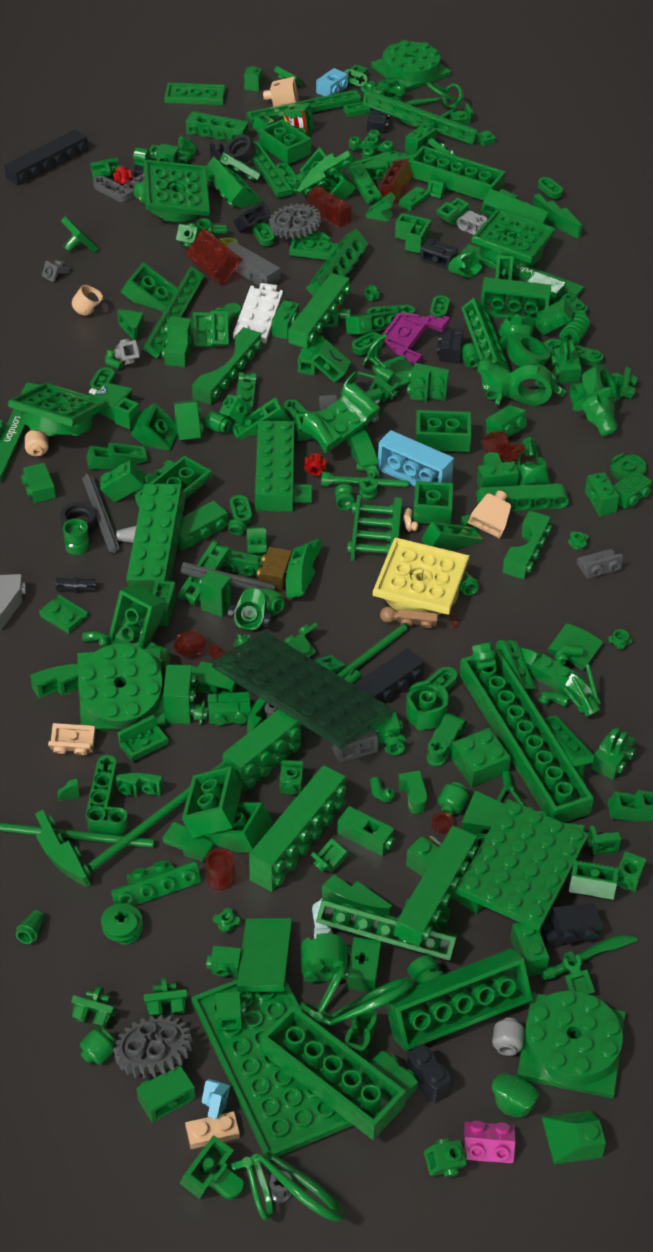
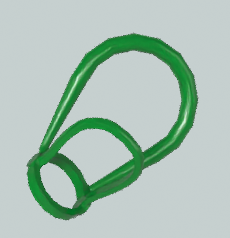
(444, 93)
(364, 1004)
(334, 1212)

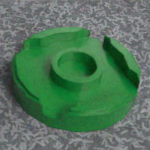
(624, 464)

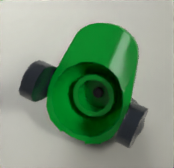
(250, 610)

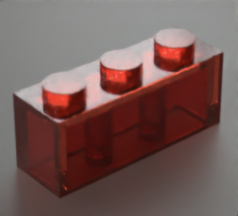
(396, 179)
(329, 206)

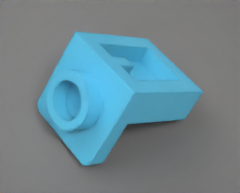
(215, 1097)

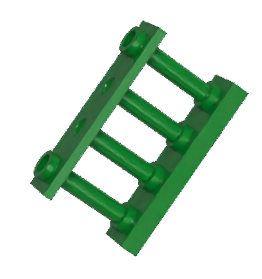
(391, 523)

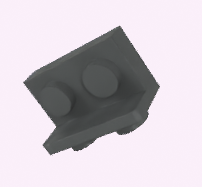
(600, 563)

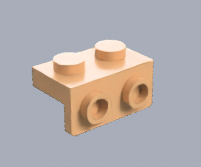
(72, 738)

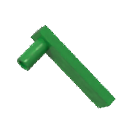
(571, 745)

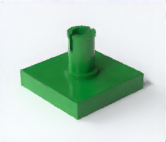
(77, 236)

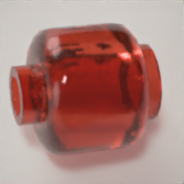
(189, 643)

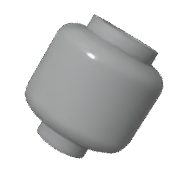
(508, 1036)

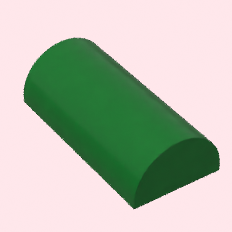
(184, 472)

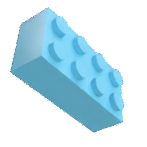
(412, 460)

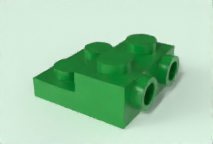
(428, 383)

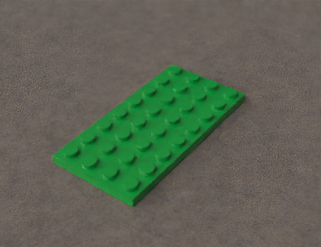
(274, 1103)

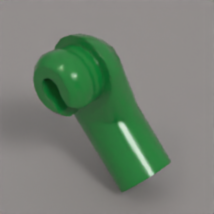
(111, 361)
(371, 470)
(556, 697)

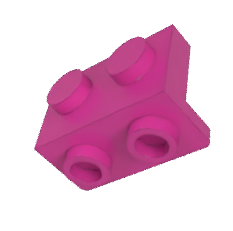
(489, 1141)

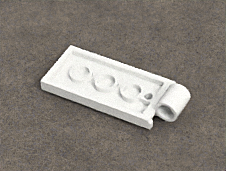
(259, 310)

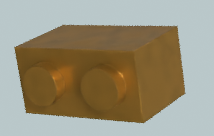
(274, 567)

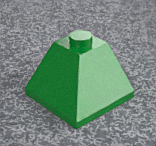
(574, 1136)

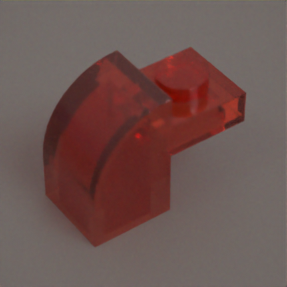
(498, 442)

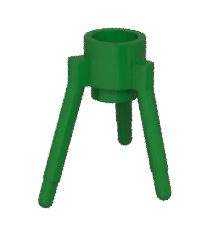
(530, 446)
(589, 704)

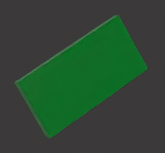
(195, 93)
(264, 955)

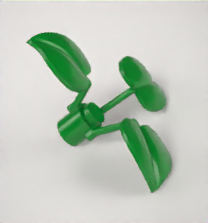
(381, 369)

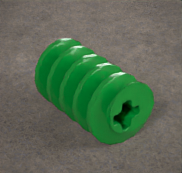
(576, 328)

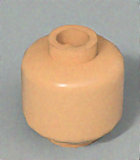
(36, 443)

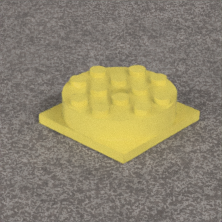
(420, 577)

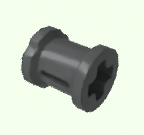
(277, 1189)

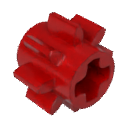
(123, 175)
(315, 464)

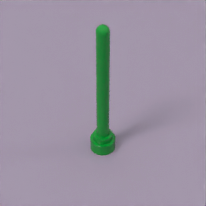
(328, 479)

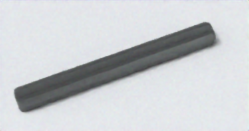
(237, 581)

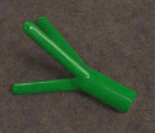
(508, 787)

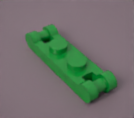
(247, 389)
(210, 561)

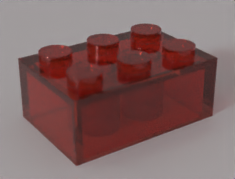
(213, 256)

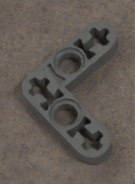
(115, 190)

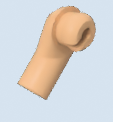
(407, 518)

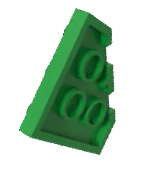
(312, 246)

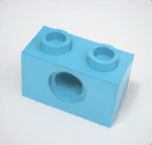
(332, 82)

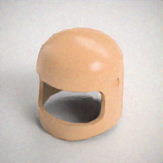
(82, 304)

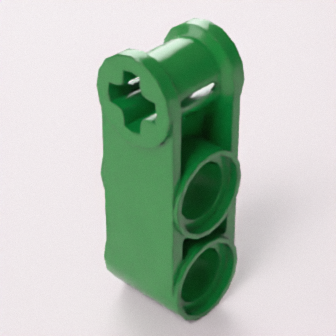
(441, 742)

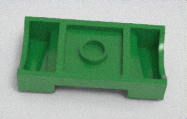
(341, 418)

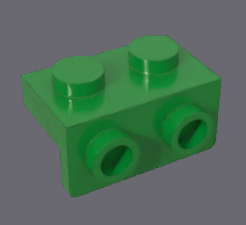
(141, 738)

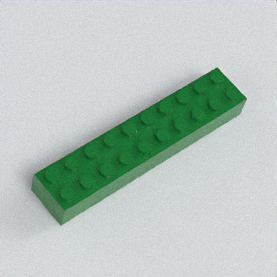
(527, 739)

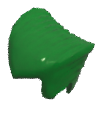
(466, 264)
(533, 474)
(514, 1095)

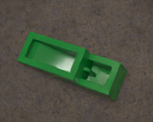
(362, 448)
(114, 455)
(59, 678)
(631, 807)
(355, 895)

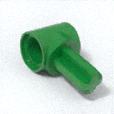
(214, 229)

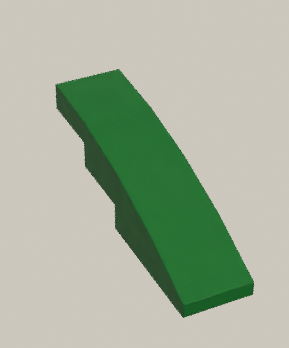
(560, 218)

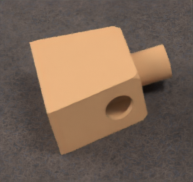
(282, 92)
(491, 514)

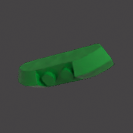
(554, 674)

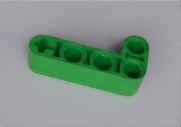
(99, 813)

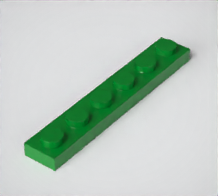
(270, 172)

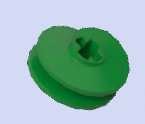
(122, 923)

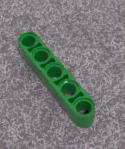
(529, 496)

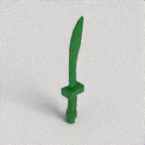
(606, 945)

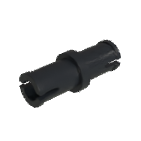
(75, 584)

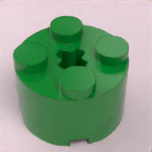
(426, 705)
(323, 957)

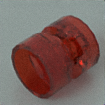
(220, 869)

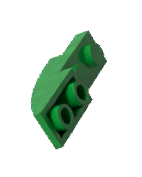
(379, 166)
(320, 173)
(300, 568)
(61, 852)

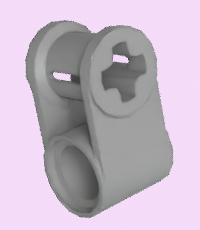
(471, 222)

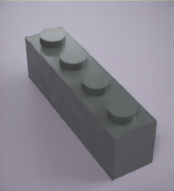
(255, 267)

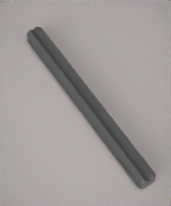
(101, 514)

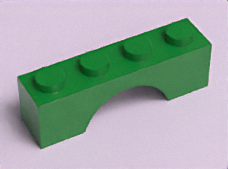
(520, 559)

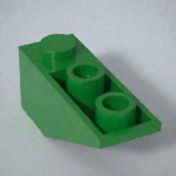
(369, 322)

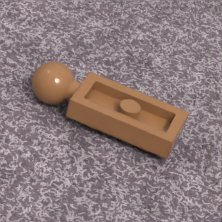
(409, 618)

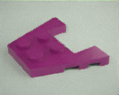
(407, 329)

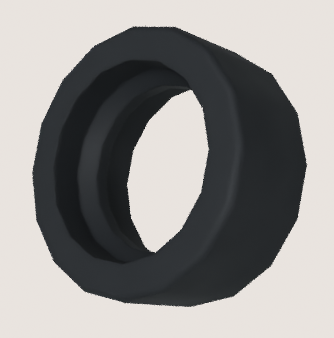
(238, 142)
(79, 509)

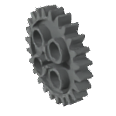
(295, 221)
(153, 1046)

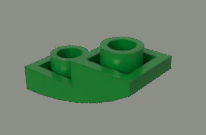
(133, 783)

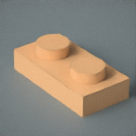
(202, 1130)

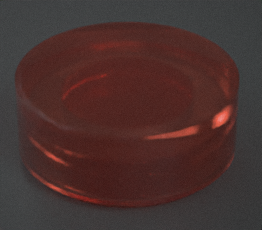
(441, 822)

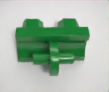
(104, 167)
(625, 383)
(156, 1000)
(103, 1012)

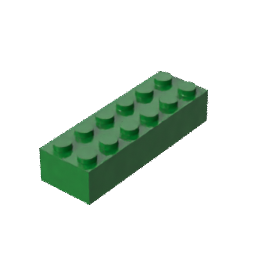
(458, 173)
(274, 466)
(156, 535)
(297, 829)
(459, 999)
(333, 1072)

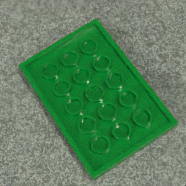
(522, 864)

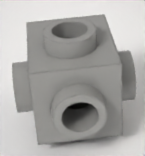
(131, 347)

